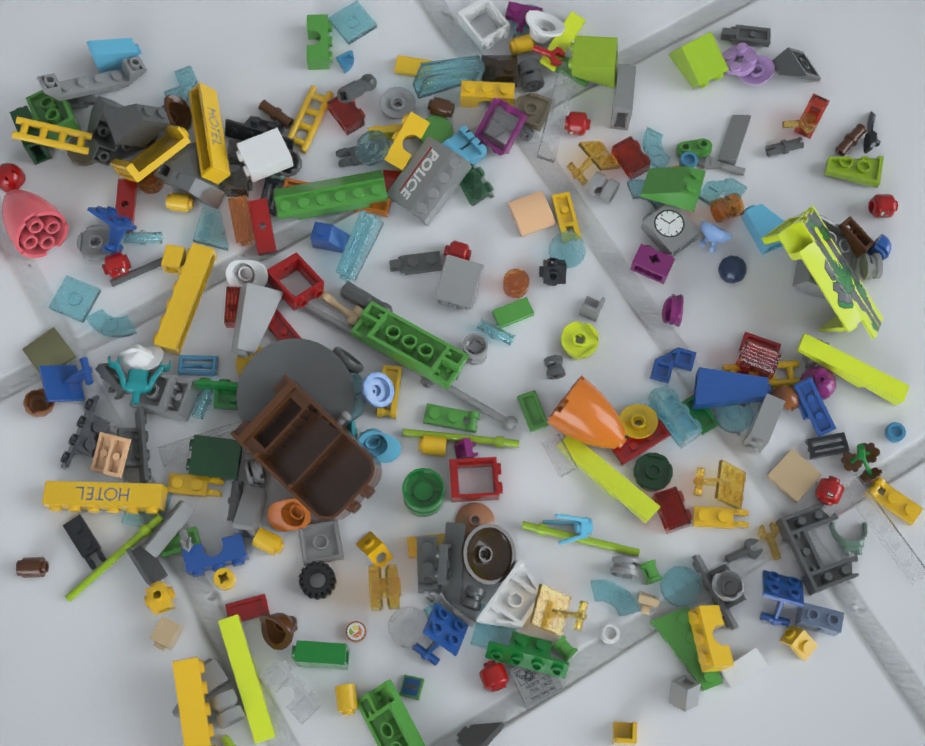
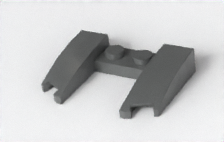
(816, 576)

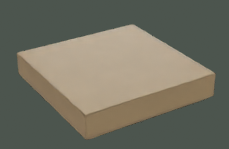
(794, 475)

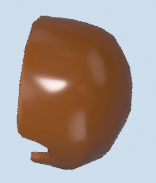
(788, 395)
(36, 403)

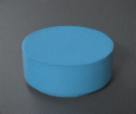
(688, 159)
(895, 432)

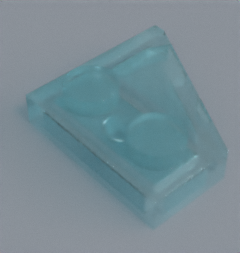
(210, 229)

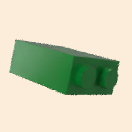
(321, 654)

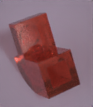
(816, 107)

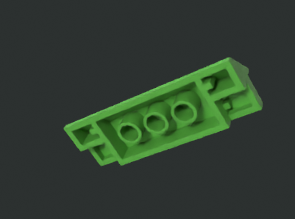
(330, 196)
(409, 345)
(388, 717)

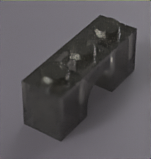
(237, 183)

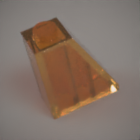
(241, 220)

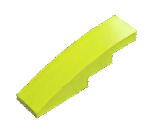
(572, 27)

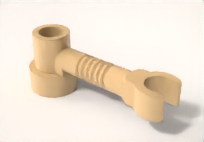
(353, 316)

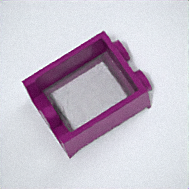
(500, 126)

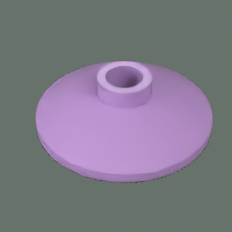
(765, 70)

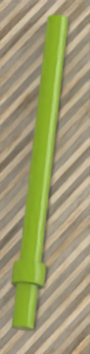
(499, 441)
(542, 530)
(144, 531)

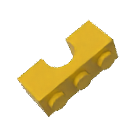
(477, 91)
(412, 125)
(711, 654)

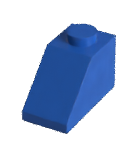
(328, 237)

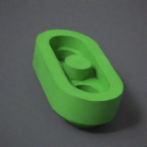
(700, 147)

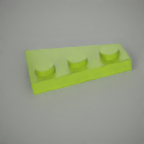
(857, 170)

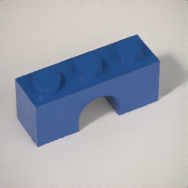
(233, 553)

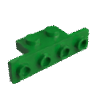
(224, 392)
(528, 653)

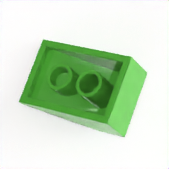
(52, 111)
(674, 186)

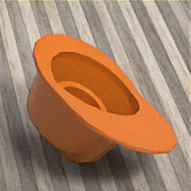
(288, 515)

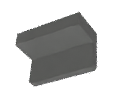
(147, 565)

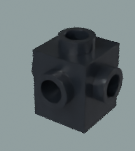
(553, 271)

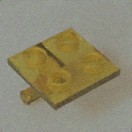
(596, 154)
(728, 484)
(552, 610)

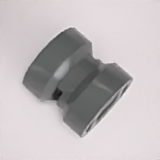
(554, 367)
(473, 598)

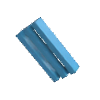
(191, 372)

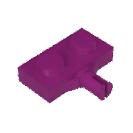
(517, 12)

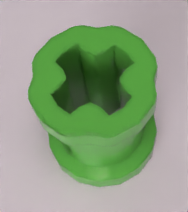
(650, 572)
(564, 648)

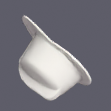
(246, 271)
(140, 357)

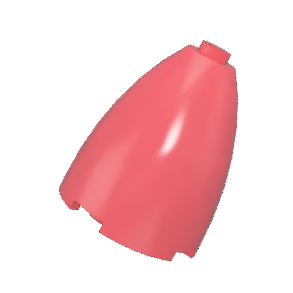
(32, 223)

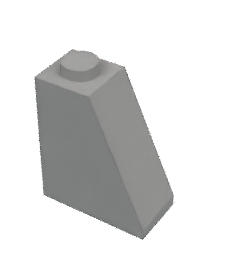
(250, 511)

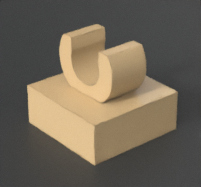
(647, 601)

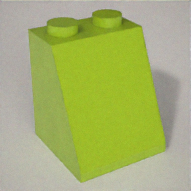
(594, 59)
(700, 61)

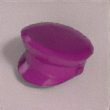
(673, 310)

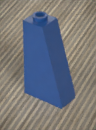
(725, 388)

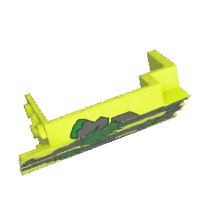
(810, 240)

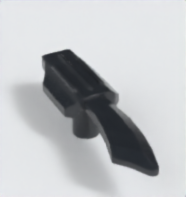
(870, 137)

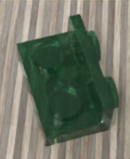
(475, 186)

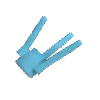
(581, 525)

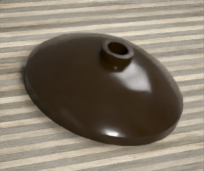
(497, 551)

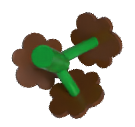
(866, 453)

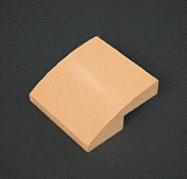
(531, 213)
(110, 455)

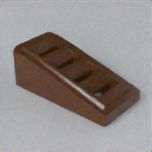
(859, 241)

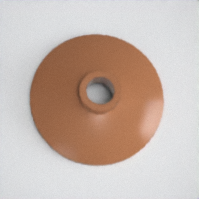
(473, 510)

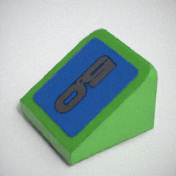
(411, 687)

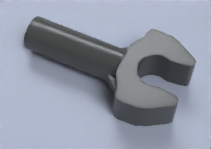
(746, 551)

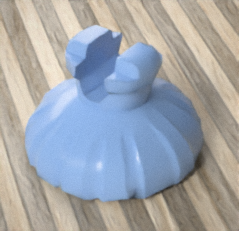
(713, 234)
(377, 390)

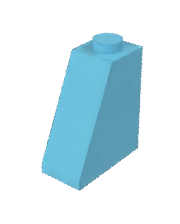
(110, 52)
(759, 222)

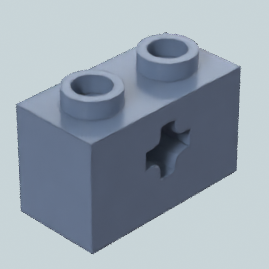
(819, 619)

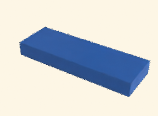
(814, 406)

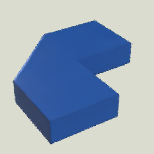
(676, 358)

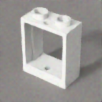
(474, 11)

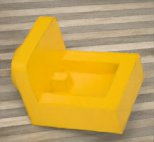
(799, 642)

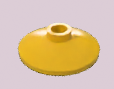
(639, 414)

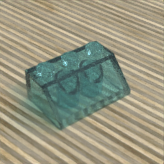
(674, 415)

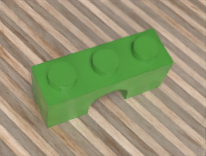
(318, 54)

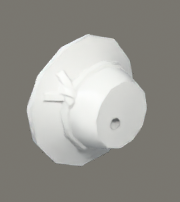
(543, 26)

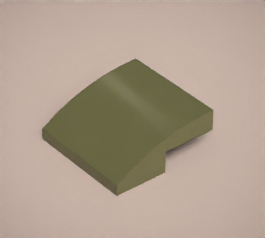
(49, 350)

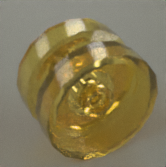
(384, 587)

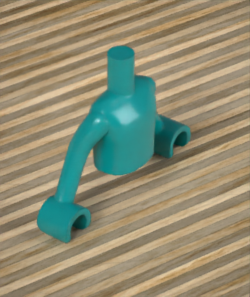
(137, 379)

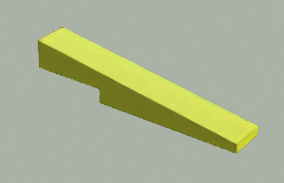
(853, 370)
(611, 480)
(247, 678)

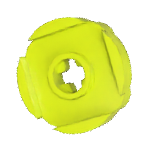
(577, 350)

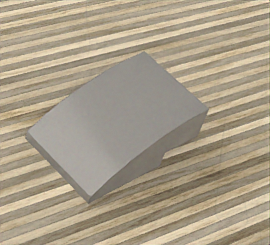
(169, 397)

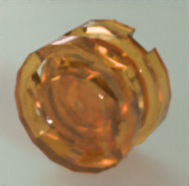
(150, 182)
(516, 284)

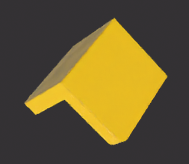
(173, 258)
(624, 733)

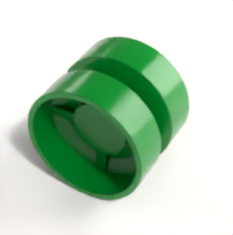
(423, 492)

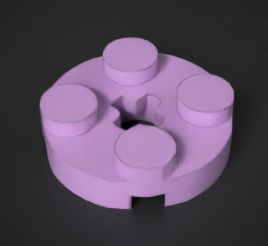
(743, 52)

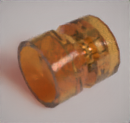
(730, 206)

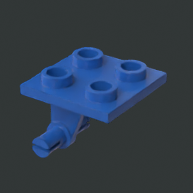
(118, 226)
(64, 382)
(784, 590)
(445, 631)

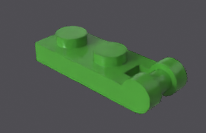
(451, 418)

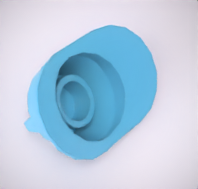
(382, 445)

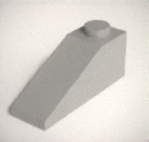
(215, 677)

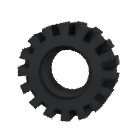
(308, 571)

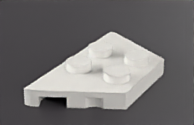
(512, 601)

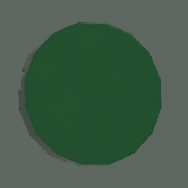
(652, 472)

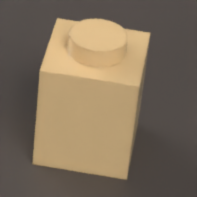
(166, 634)

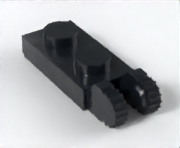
(84, 540)

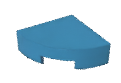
(346, 61)

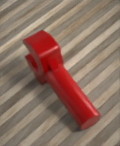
(550, 54)

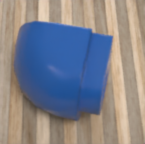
(881, 246)

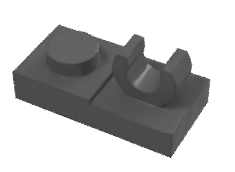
(110, 375)

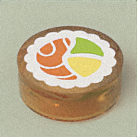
(356, 631)

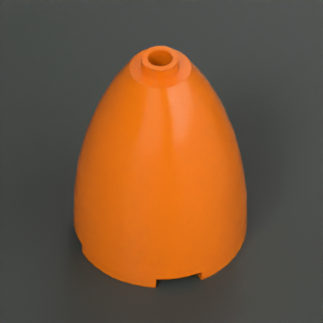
(588, 417)

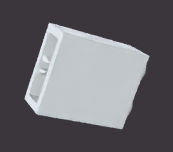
(264, 155)

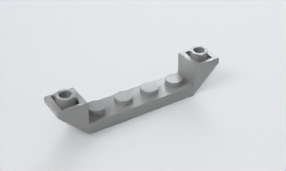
(130, 71)

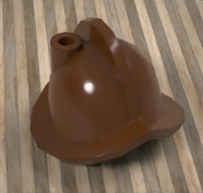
(177, 111)
(278, 629)

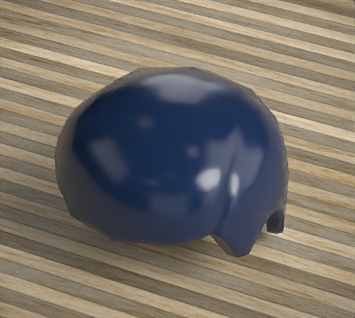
(732, 269)

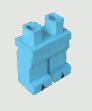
(467, 145)

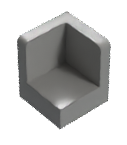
(591, 308)
(684, 693)

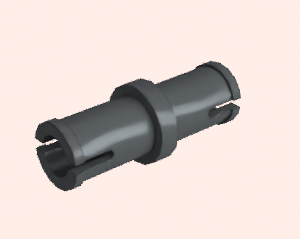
(784, 146)
(234, 499)

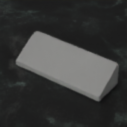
(734, 139)
(168, 528)

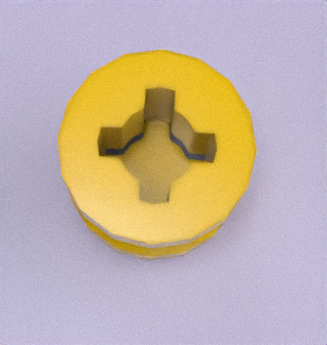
(227, 581)

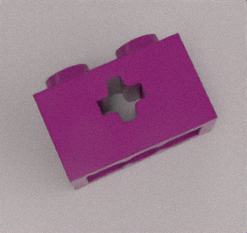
(643, 263)

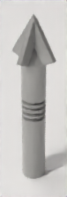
(185, 539)

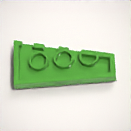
(678, 634)

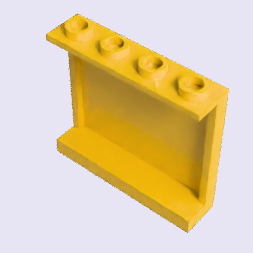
(152, 157)

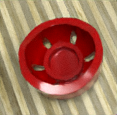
(15, 180)

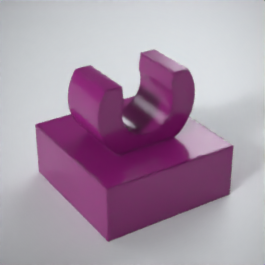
(464, 449)

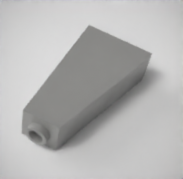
(623, 97)
(253, 316)

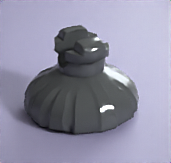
(350, 361)

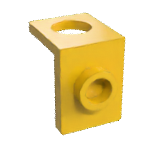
(372, 547)

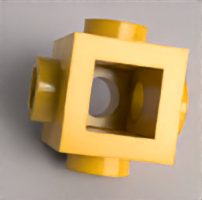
(160, 598)

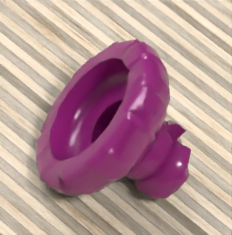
(827, 385)

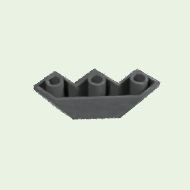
(102, 146)
(184, 173)

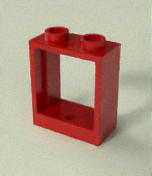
(287, 267)
(455, 464)

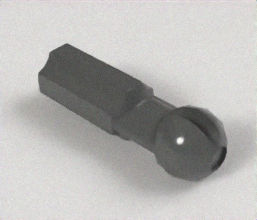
(357, 88)
(360, 297)

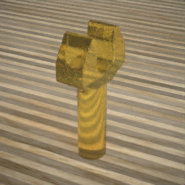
(802, 123)
(770, 539)

